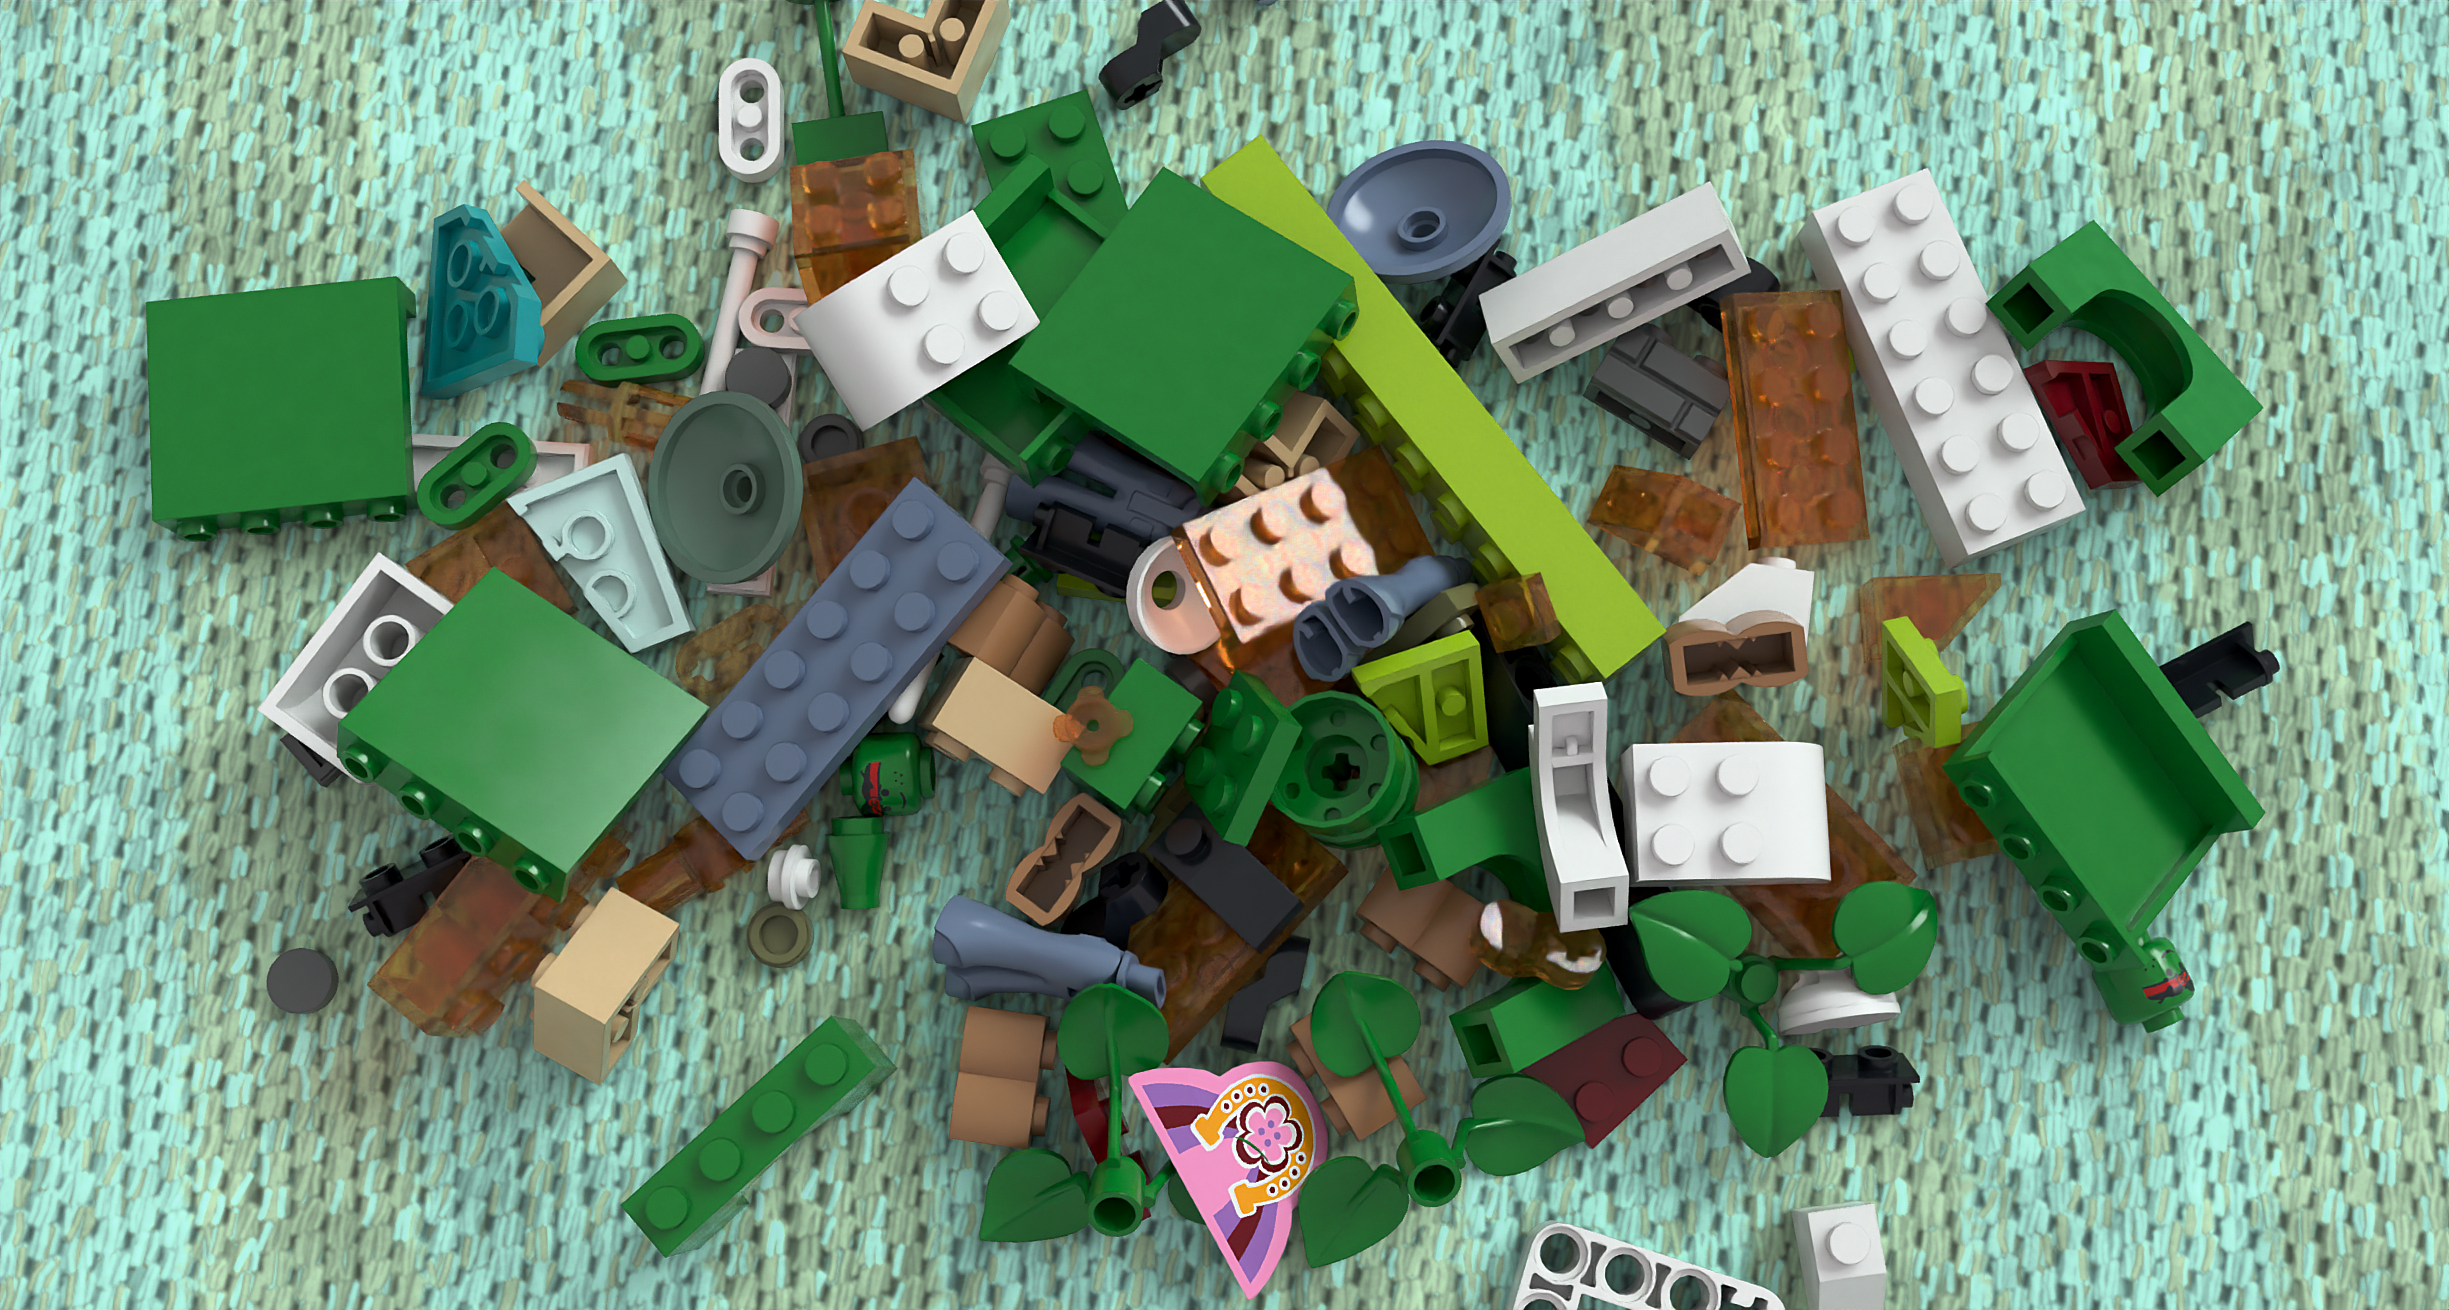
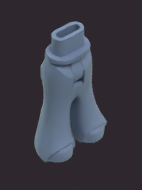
(1144, 500)
(1369, 612)
(1002, 954)

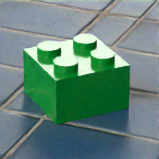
(1164, 730)

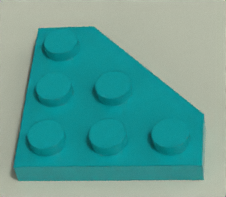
(478, 308)

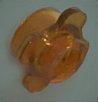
(1092, 706)

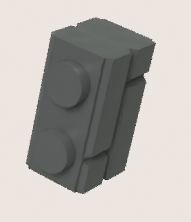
(1660, 388)

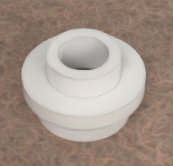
(793, 877)

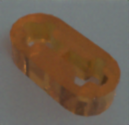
(722, 638)

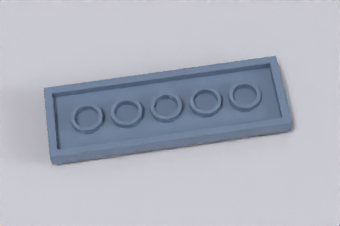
(836, 669)

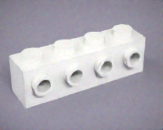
(1613, 283)

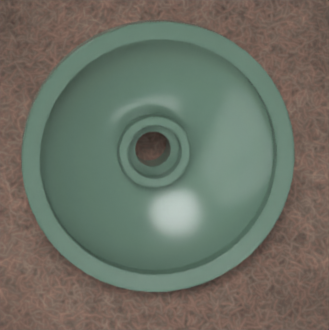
(725, 487)

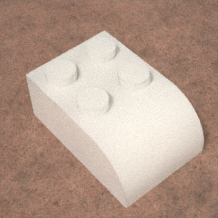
(916, 320)
(352, 652)
(1725, 814)

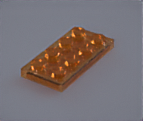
(1794, 418)
(1293, 541)
(1206, 959)

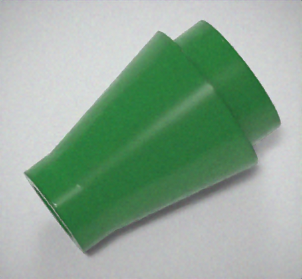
(858, 859)

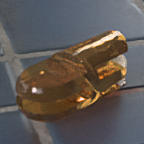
(623, 410)

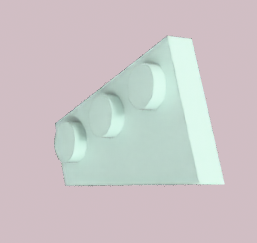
(608, 544)

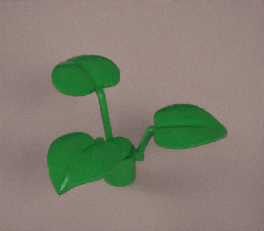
(1698, 950)
(1512, 1129)
(1034, 1189)

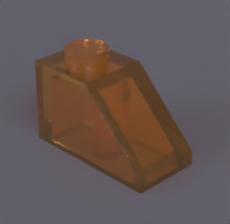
(1933, 603)

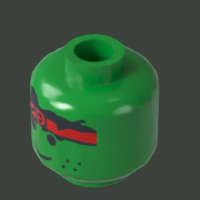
(889, 774)
(2148, 993)

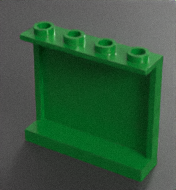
(1045, 247)
(1188, 333)
(280, 408)
(518, 732)
(2100, 786)

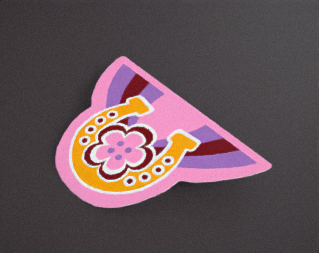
(1229, 1180)

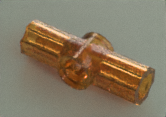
(692, 865)

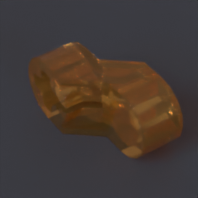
(1530, 944)

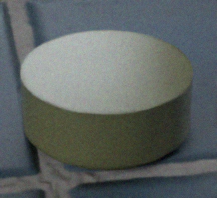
(780, 935)

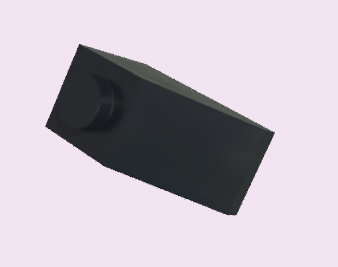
(1225, 879)

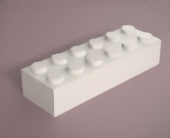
(1940, 370)

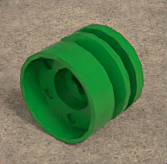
(1340, 736)

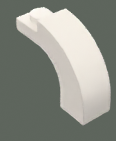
(1574, 810)

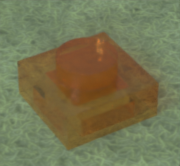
(1518, 612)

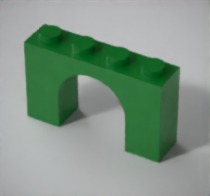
(2187, 389)
(1497, 830)
(707, 1178)

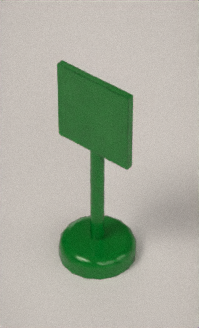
(840, 134)

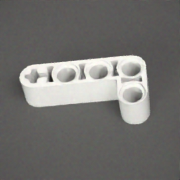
(1649, 1290)

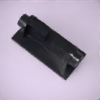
(1449, 317)
(1065, 546)
(2223, 664)
(396, 894)
(1874, 1078)

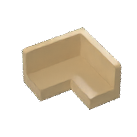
(567, 267)

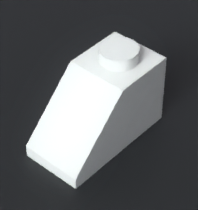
(1767, 585)
(1841, 1256)

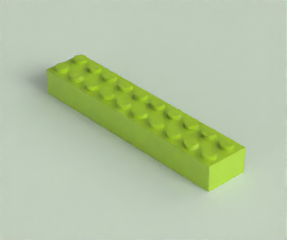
(1449, 441)

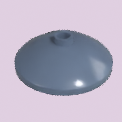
(1423, 209)

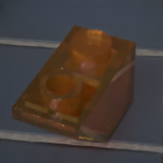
(1665, 515)

